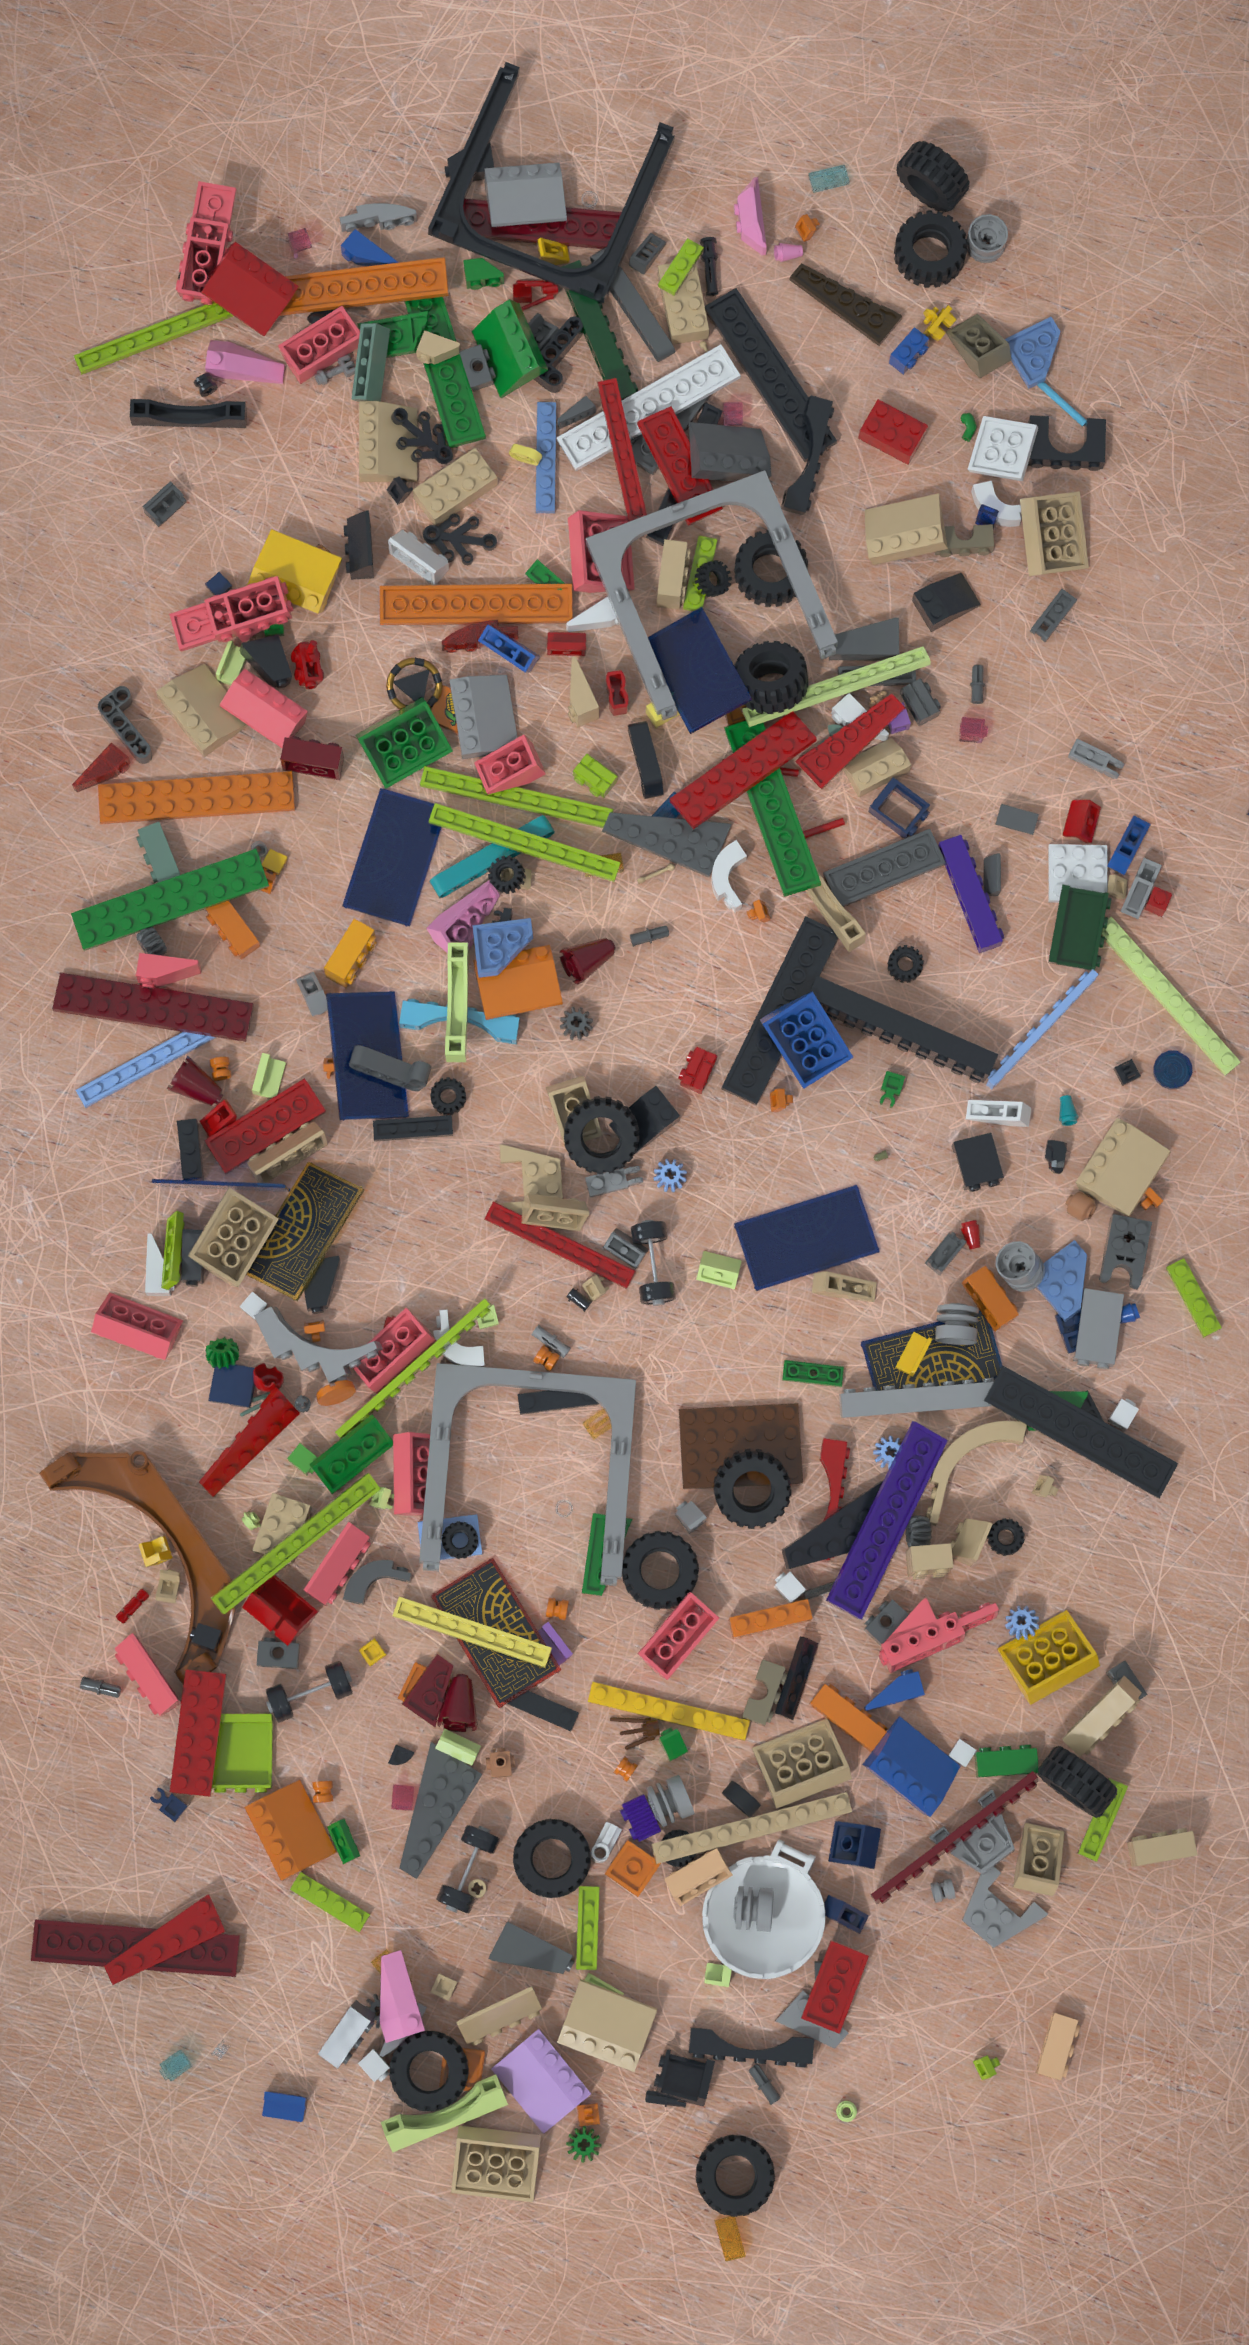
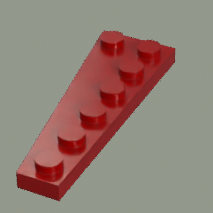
(837, 751)
(269, 1421)
(179, 1934)

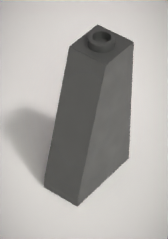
(869, 642)
(526, 1950)

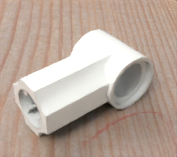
(606, 1841)

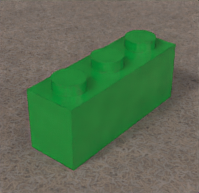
(1006, 1761)

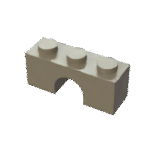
(980, 542)
(760, 1710)

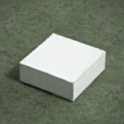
(253, 1305)
(962, 1753)

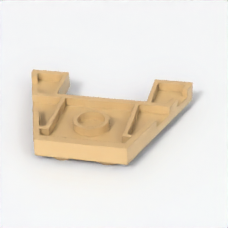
(539, 1173)

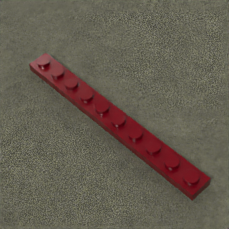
(949, 1843)

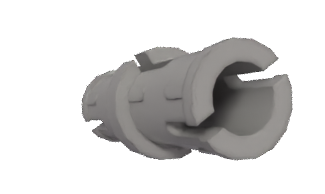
(551, 1341)

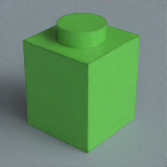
(301, 1458)

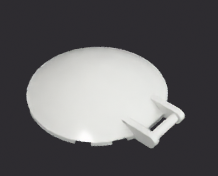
(796, 1916)

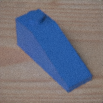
(363, 251)
(509, 648)
(1128, 845)
(901, 1689)

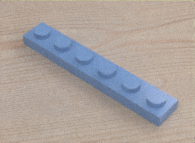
(547, 447)

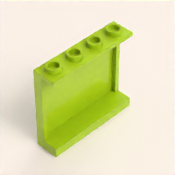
(244, 1753)

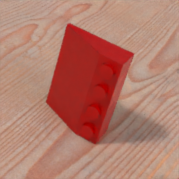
(249, 288)

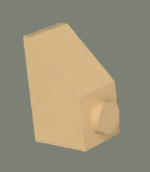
(436, 348)

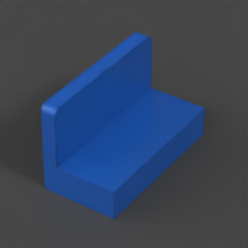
(284, 2106)

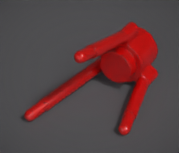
(546, 287)

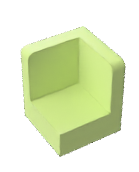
(717, 1975)

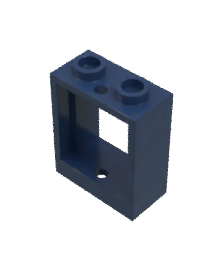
(895, 785)

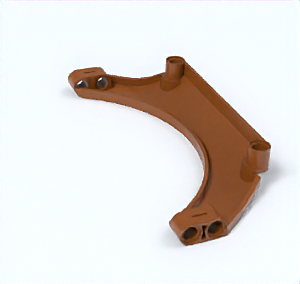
(146, 1490)

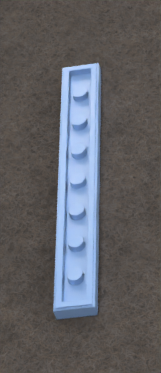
(140, 1067)

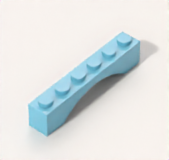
(419, 1015)

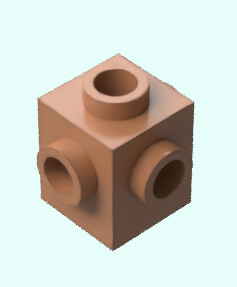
(505, 1769)

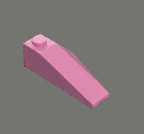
(237, 363)
(457, 921)
(398, 2003)

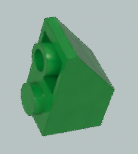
(481, 274)
(672, 1744)

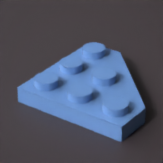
(1034, 350)
(499, 944)
(1065, 1280)

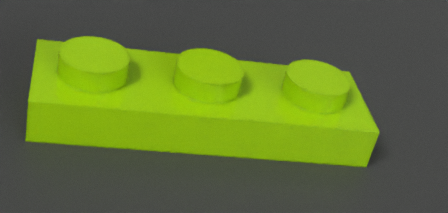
(680, 267)

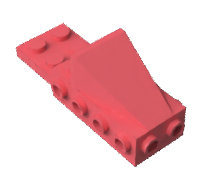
(206, 239)
(233, 614)
(925, 1635)

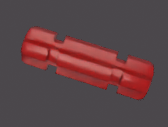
(132, 1606)

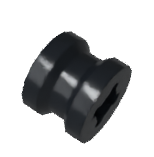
(205, 384)

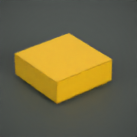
(274, 861)
(372, 1652)

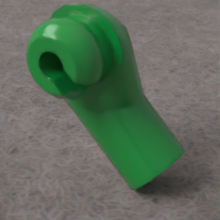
(969, 420)

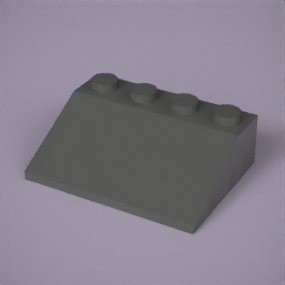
(727, 452)

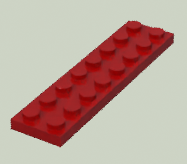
(743, 769)

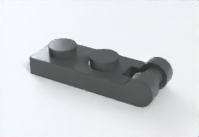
(1053, 614)

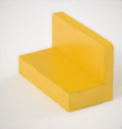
(913, 1354)

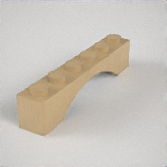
(838, 918)

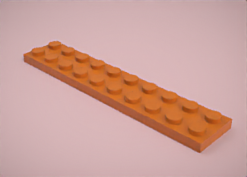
(368, 286)
(475, 604)
(196, 797)

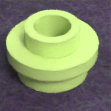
(839, 2111)

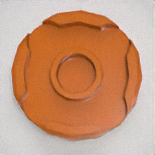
(336, 1394)

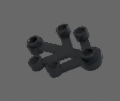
(422, 438)
(457, 537)

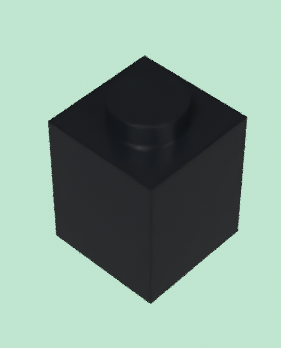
(206, 1637)

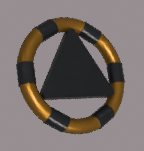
(414, 684)

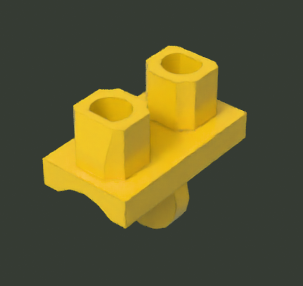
(944, 316)

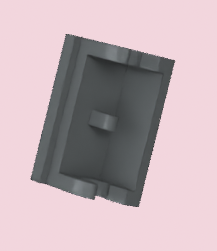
(164, 504)
(1016, 819)
(945, 1253)

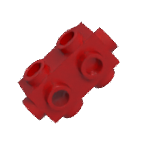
(308, 665)

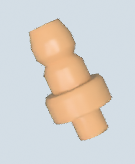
(876, 699)

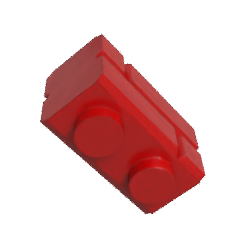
(698, 1070)

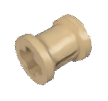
(472, 1885)

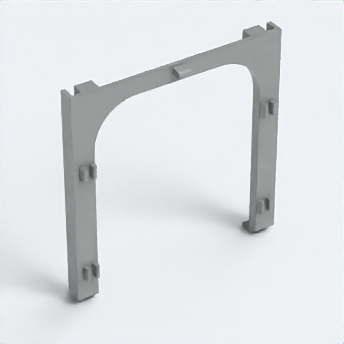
(750, 492)
(613, 1394)

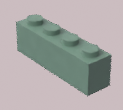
(370, 362)
(157, 852)

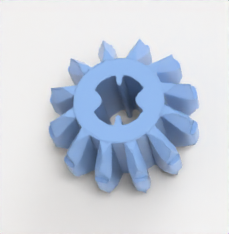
(675, 1170)
(883, 1449)
(1019, 1630)

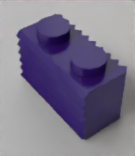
(640, 1818)

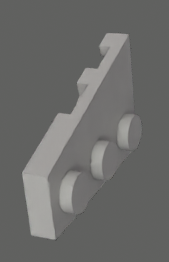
(792, 2018)

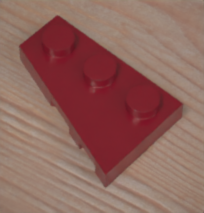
(429, 1690)

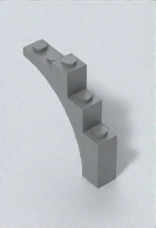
(284, 1340)

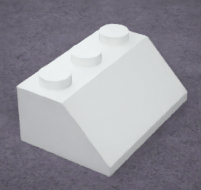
(418, 556)

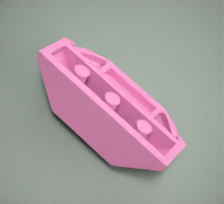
(750, 217)

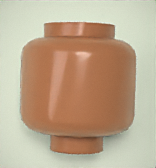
(1080, 1206)

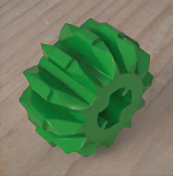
(222, 1353)
(589, 2149)

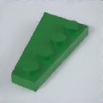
(593, 1564)

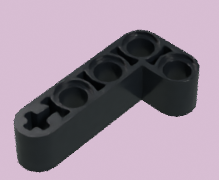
(560, 352)
(646, 760)

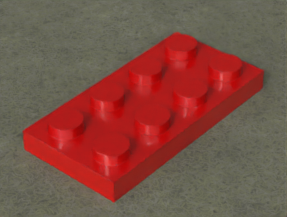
(834, 1987)

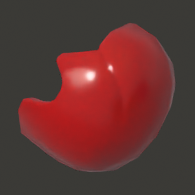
(267, 1378)

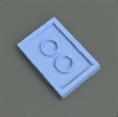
(459, 1539)

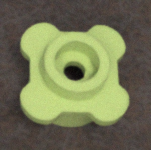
(251, 1520)

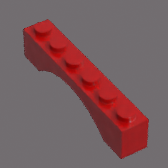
(832, 1458)

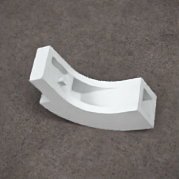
(1008, 514)
(725, 862)
(456, 1353)

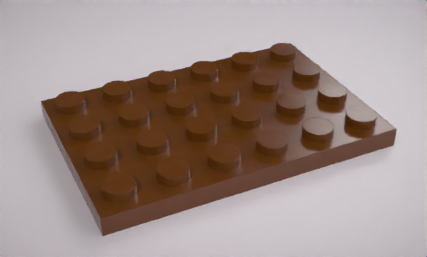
(718, 1432)

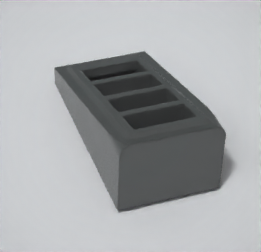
(641, 263)
(577, 412)

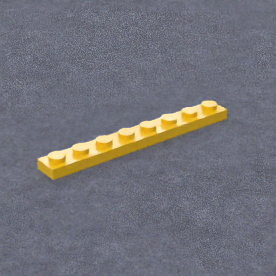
(668, 1711)

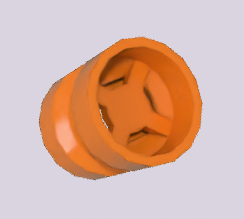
(220, 1068)
(543, 1354)
(557, 1608)
(322, 1791)

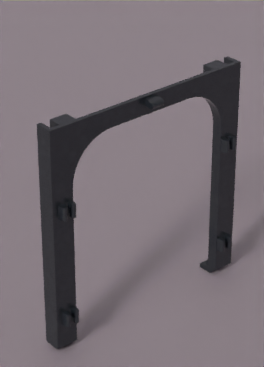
(590, 281)

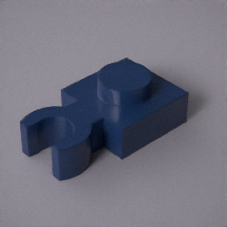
(171, 1806)

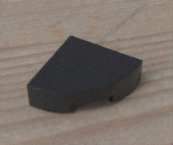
(400, 1756)

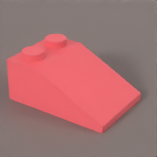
(510, 766)
(164, 970)

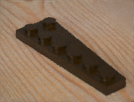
(860, 312)

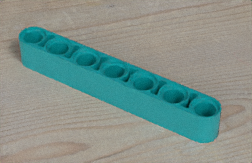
(480, 862)

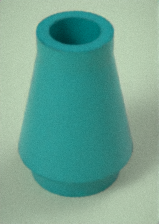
(1068, 1114)

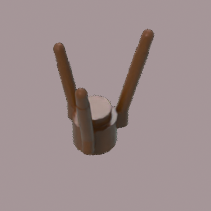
(648, 1729)

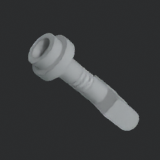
(321, 377)

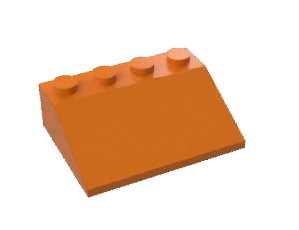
(522, 986)
(290, 1830)

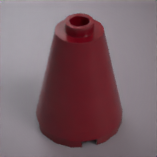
(586, 958)
(195, 1084)
(459, 1706)

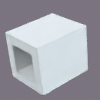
(1123, 1414)
(789, 1587)
(374, 2066)

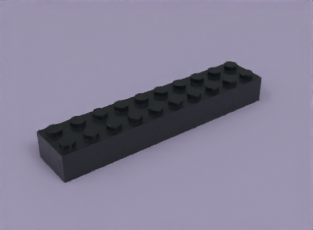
(904, 1031)

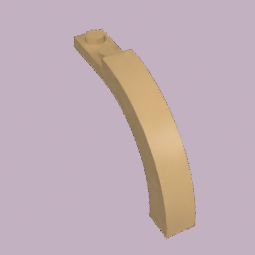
(985, 1434)

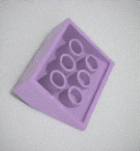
(541, 2081)

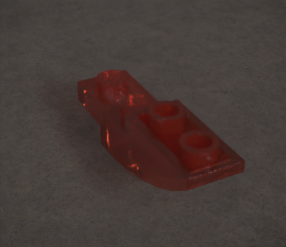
(468, 637)

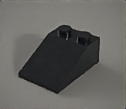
(945, 601)
(653, 1117)

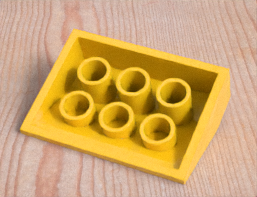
(303, 567)
(1049, 1658)

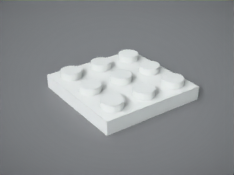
(1003, 448)
(1077, 867)

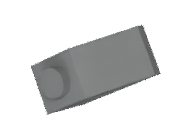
(312, 994)
(690, 1516)

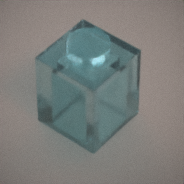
(175, 2066)

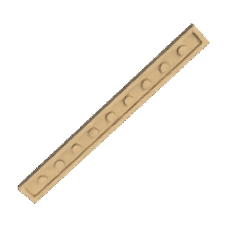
(751, 1828)

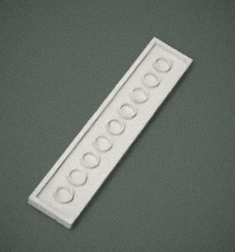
(678, 389)

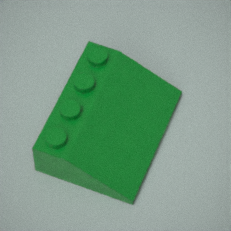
(510, 347)
(404, 742)

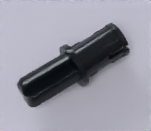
(652, 2097)

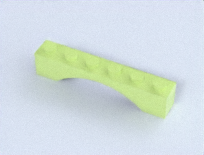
(457, 1002)
(409, 2129)

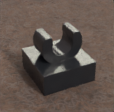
(399, 490)
(505, 916)
(1127, 1072)

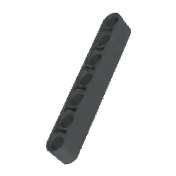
(639, 314)

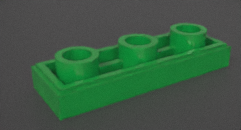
(800, 1372)

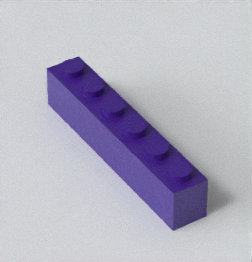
(970, 894)

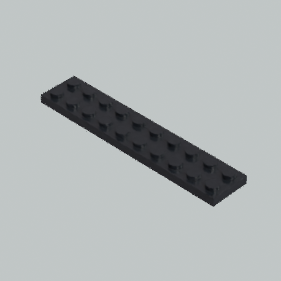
(764, 367)
(794, 979)
(1080, 1432)

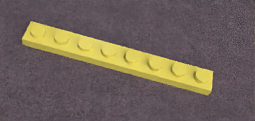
(472, 1632)

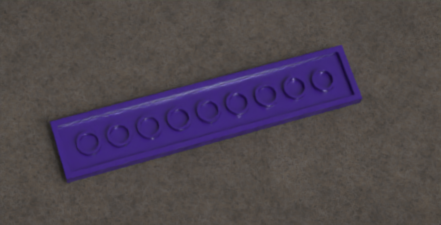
(886, 1520)

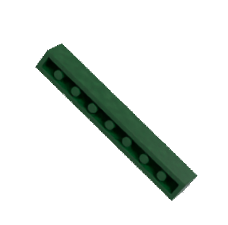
(601, 340)

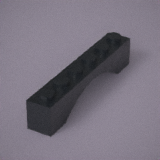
(221, 415)
(816, 418)
(793, 2050)

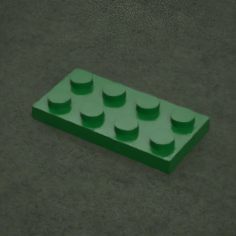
(352, 1454)

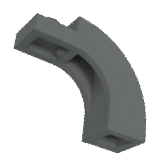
(369, 1573)

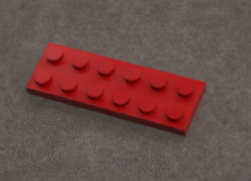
(672, 454)
(264, 1126)
(198, 1733)

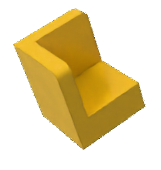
(155, 1551)

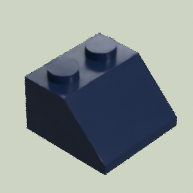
(854, 1845)

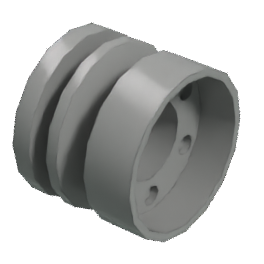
(992, 230)
(1012, 1261)
(957, 1321)
(670, 1801)
(754, 1908)

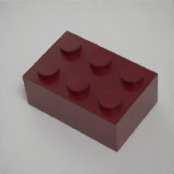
(312, 758)

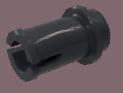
(578, 1299)

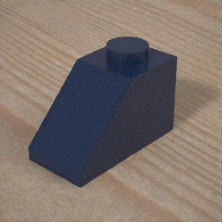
(845, 1914)

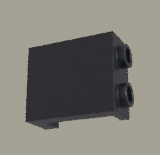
(978, 1162)
(684, 2078)

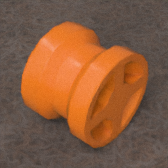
(625, 1769)

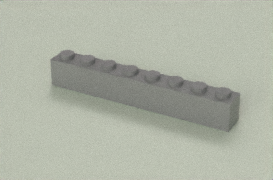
(914, 1399)

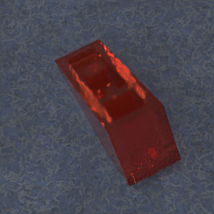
(105, 767)

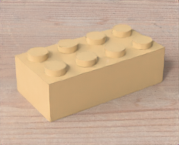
(685, 310)
(455, 487)
(1099, 1719)

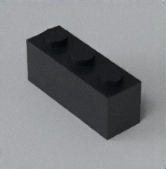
(190, 1150)

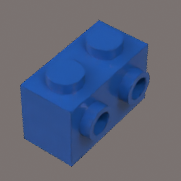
(909, 350)

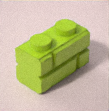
(595, 776)

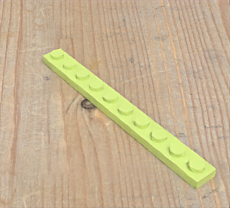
(849, 682)
(1169, 997)

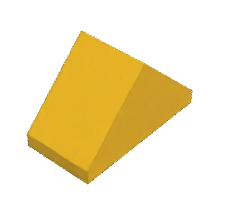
(553, 252)

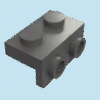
(542, 330)

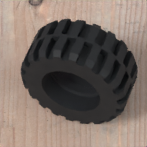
(933, 176)
(936, 227)
(750, 583)
(769, 659)
(606, 1161)
(764, 1512)
(666, 1543)
(1077, 1781)
(532, 1838)
(400, 2071)
(706, 2175)

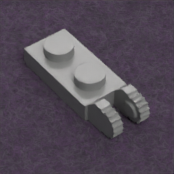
(1094, 758)
(612, 1182)

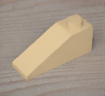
(843, 1286)

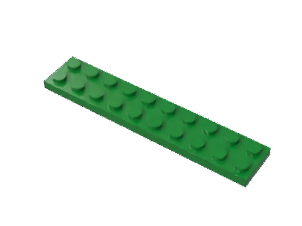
(449, 380)
(777, 821)
(170, 899)

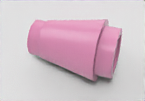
(787, 252)

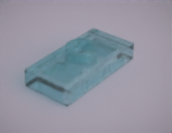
(828, 178)

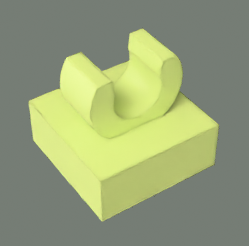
(380, 1499)

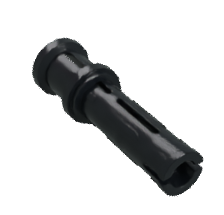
(709, 257)

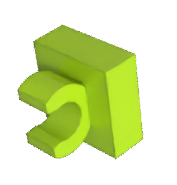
(986, 2066)

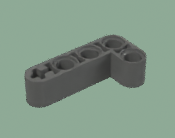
(127, 728)
(406, 1075)

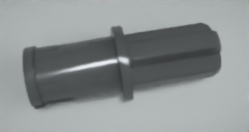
(977, 684)
(649, 935)
(302, 1403)
(100, 1687)
(764, 2084)

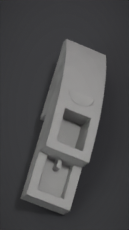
(383, 213)

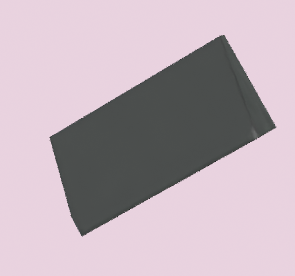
(992, 875)
(623, 1247)

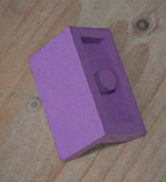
(553, 1640)

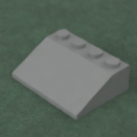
(525, 194)
(482, 714)

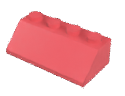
(320, 344)
(263, 708)
(136, 1326)
(402, 1344)
(410, 1472)
(337, 1564)
(678, 1636)
(147, 1675)

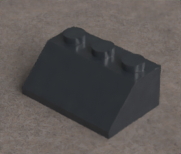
(359, 546)

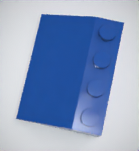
(806, 1039)
(912, 1767)

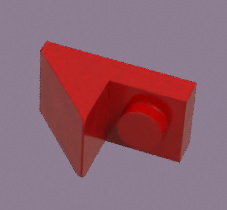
(218, 1118)

